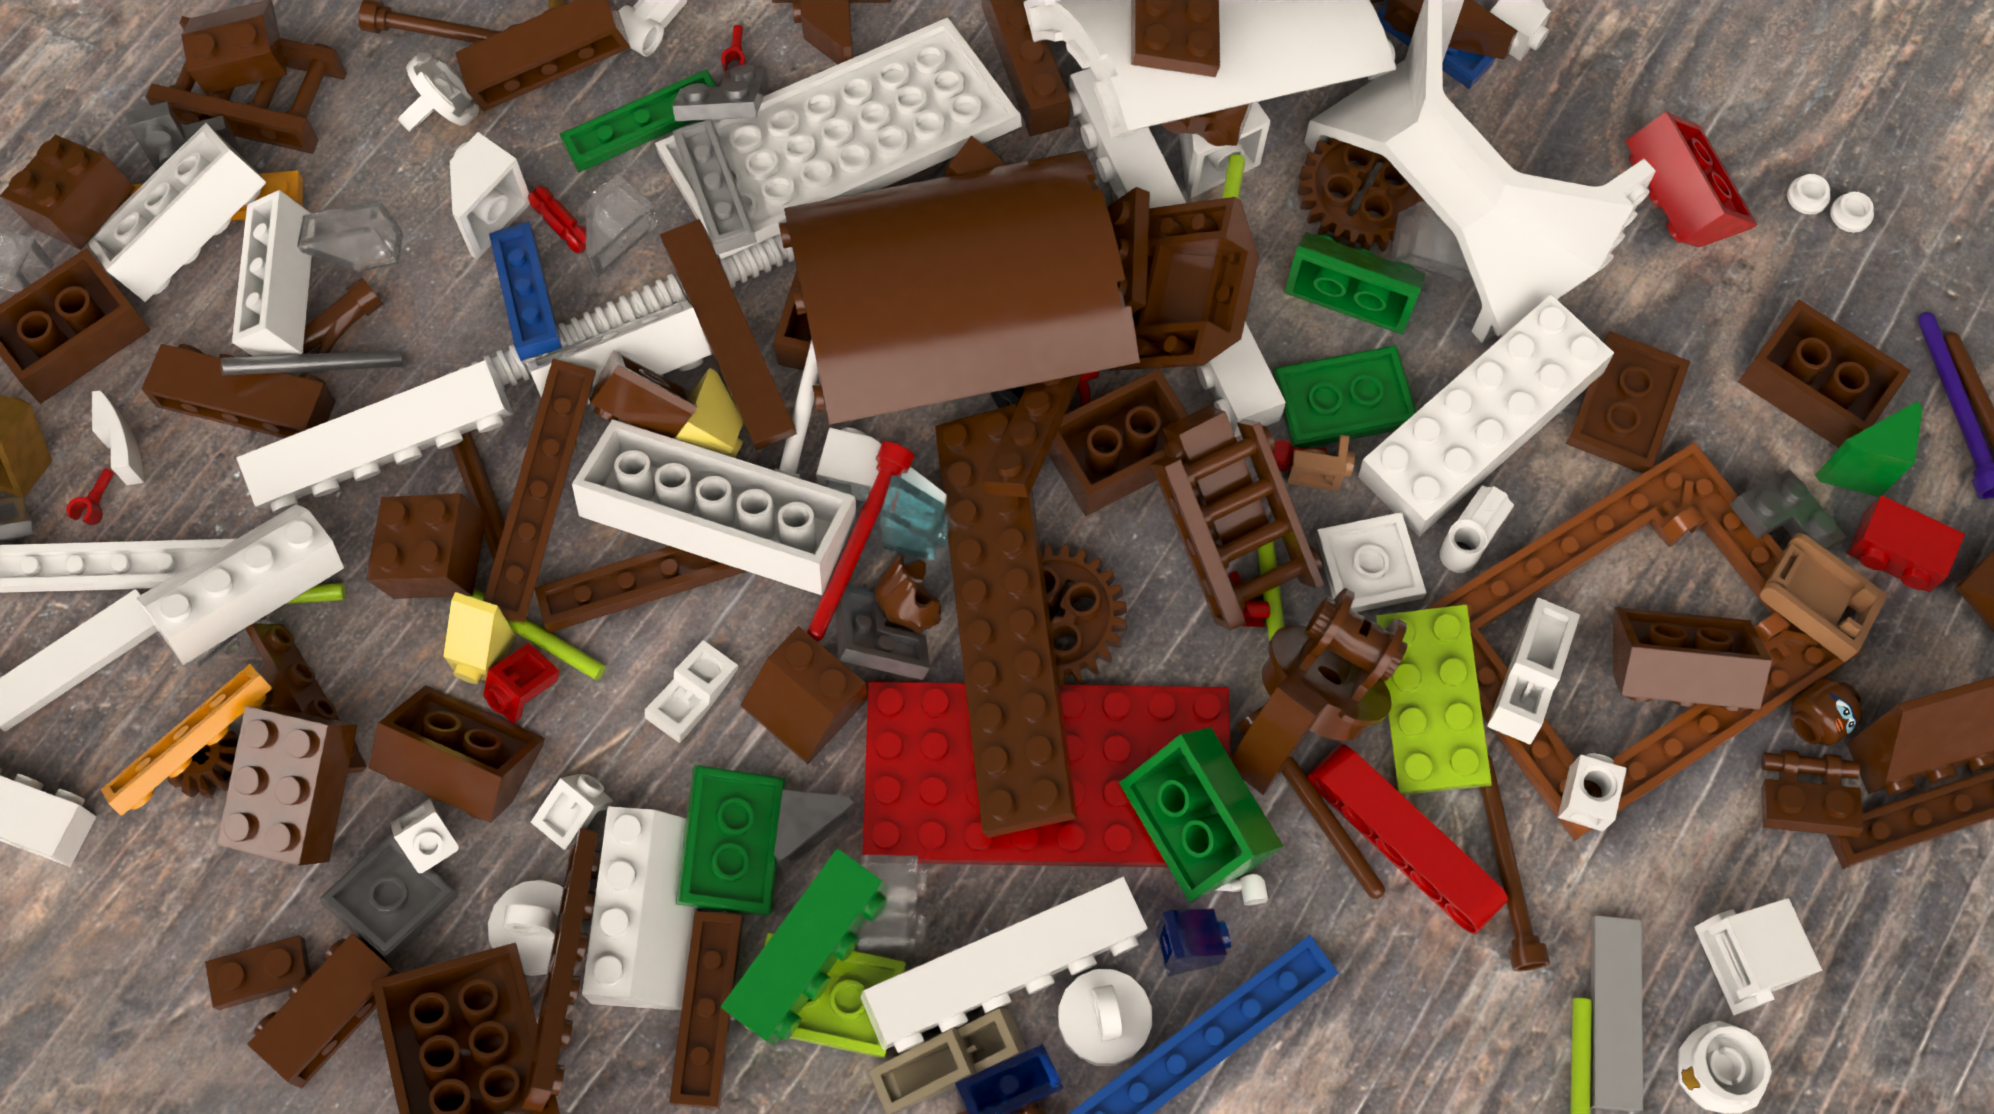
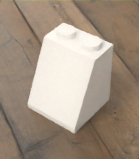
(1207, 164)

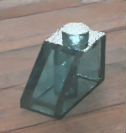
(913, 520)

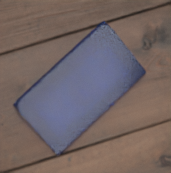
(1010, 1084)

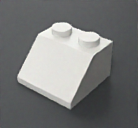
(485, 191)

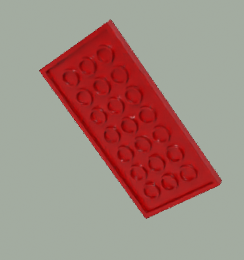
(925, 784)

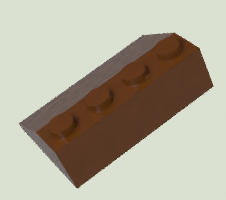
(1928, 738)
(460, 1035)

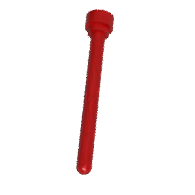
(892, 461)

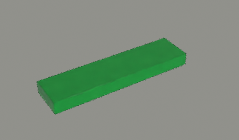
(628, 125)

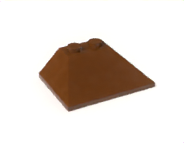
(1196, 283)

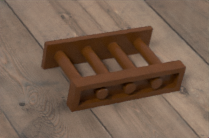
(253, 119)
(1195, 519)

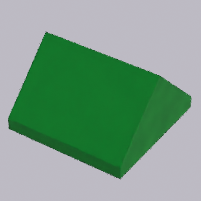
(1877, 455)

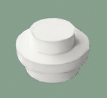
(1809, 194)
(1852, 212)

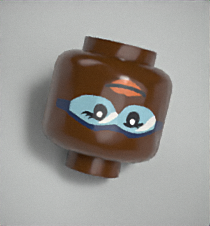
(1826, 712)

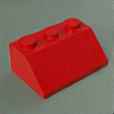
(1689, 182)

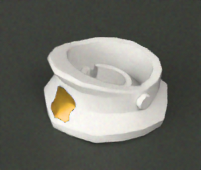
(1723, 1068)

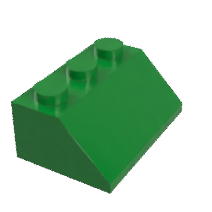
(1354, 282)
(1200, 813)

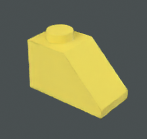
(715, 420)
(475, 638)

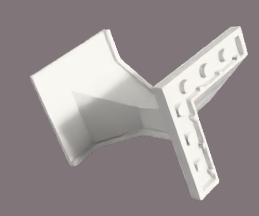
(1514, 228)

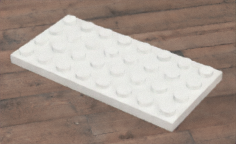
(856, 126)

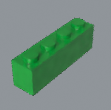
(806, 948)

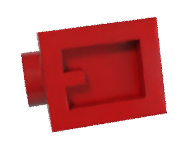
(518, 681)

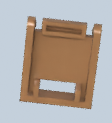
(1813, 592)

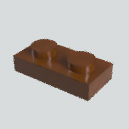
(257, 972)

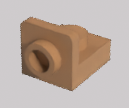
(1322, 471)

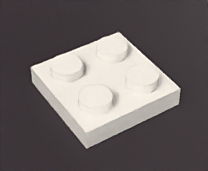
(1372, 561)

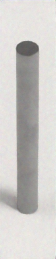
(310, 362)

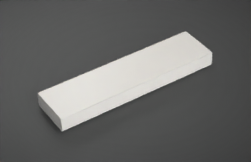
(72, 659)

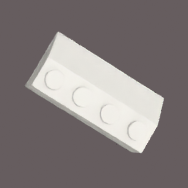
(175, 213)
(241, 582)
(637, 929)

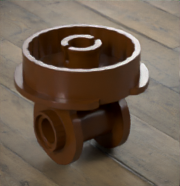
(1342, 662)

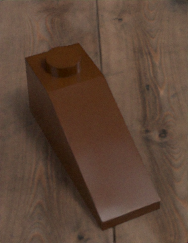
(1474, 32)

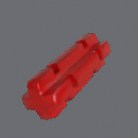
(558, 218)

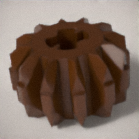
(214, 772)

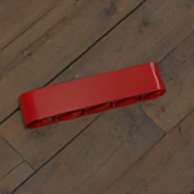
(1408, 839)

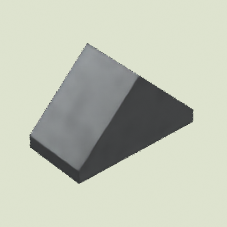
(807, 821)

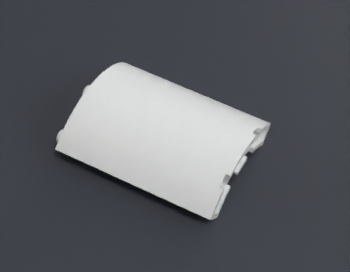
(1264, 55)

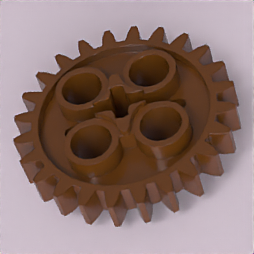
(1331, 171)
(1091, 628)

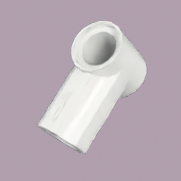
(646, 23)
(1475, 528)

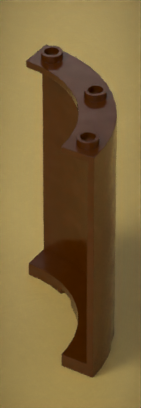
(959, 286)

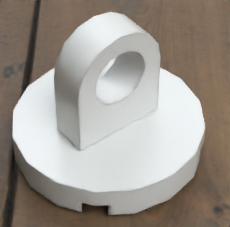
(440, 91)
(529, 918)
(1104, 1017)

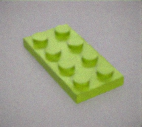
(1437, 704)

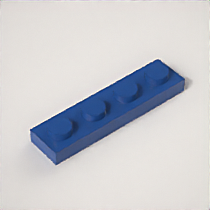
(525, 291)

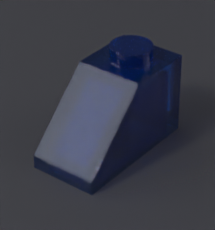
(1192, 940)

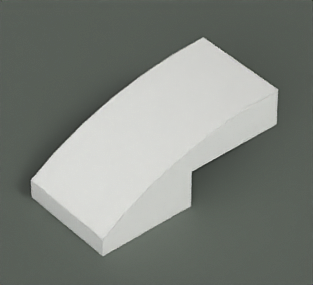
(117, 435)
(691, 692)

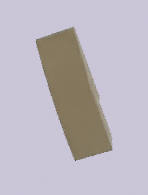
(946, 1059)

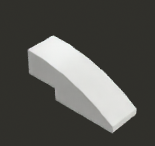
(1534, 671)

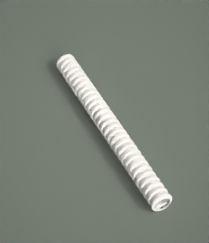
(652, 299)

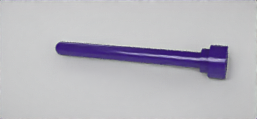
(1984, 472)

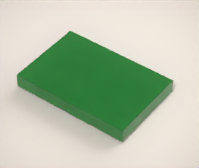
(1344, 396)
(730, 841)

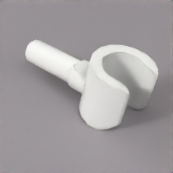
(1251, 887)

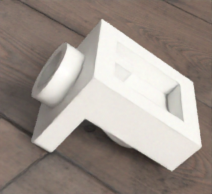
(570, 807)
(424, 836)

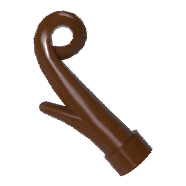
(339, 317)

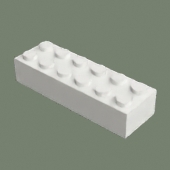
(1485, 415)
(715, 506)

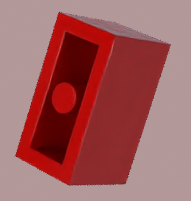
(1905, 544)

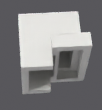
(1757, 953)

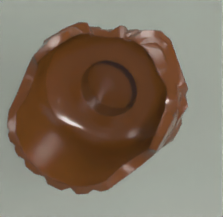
(904, 598)

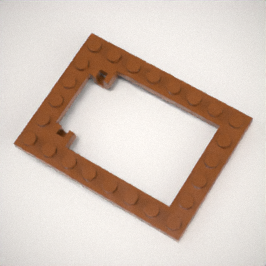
(1674, 499)

